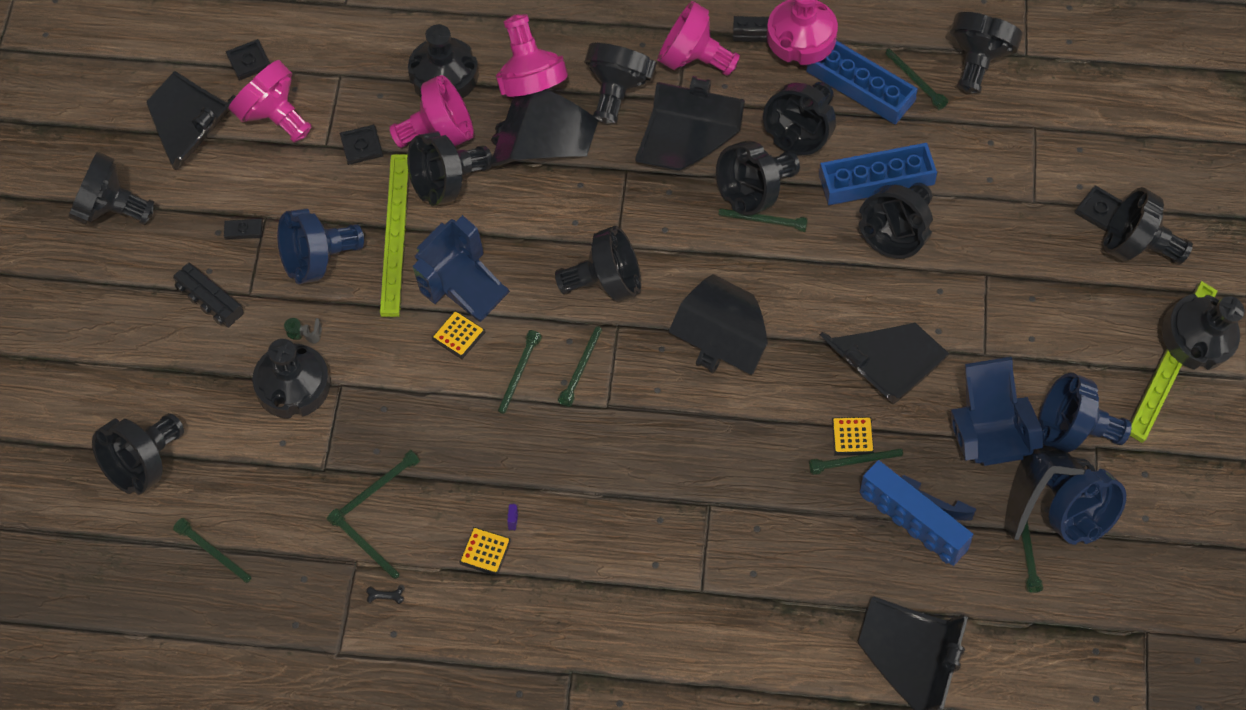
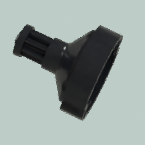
(983, 41)
(444, 57)
(617, 71)
(800, 117)
(438, 167)
(752, 177)
(103, 193)
(897, 219)
(1140, 227)
(610, 266)
(1204, 329)
(291, 377)
(131, 454)

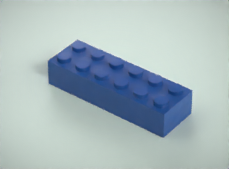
(865, 82)
(863, 174)
(915, 513)

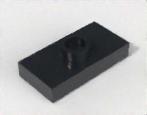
(243, 229)

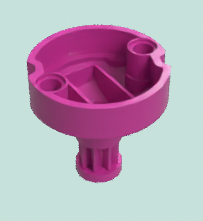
(802, 31)
(691, 40)
(529, 67)
(268, 98)
(439, 111)

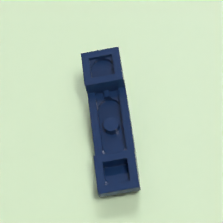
(961, 510)

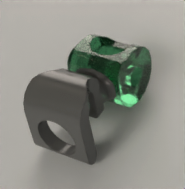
(295, 330)

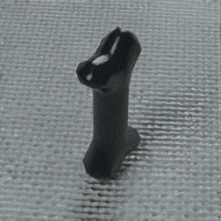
(391, 595)

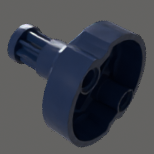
(307, 245)
(1073, 414)
(1085, 505)

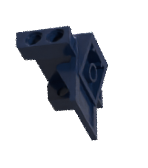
(451, 267)
(994, 422)

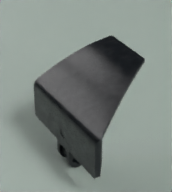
(184, 116)
(688, 124)
(542, 127)
(722, 324)
(891, 357)
(1031, 479)
(913, 651)

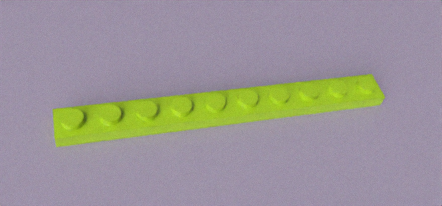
(394, 237)
(1160, 384)

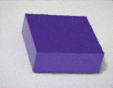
(512, 517)

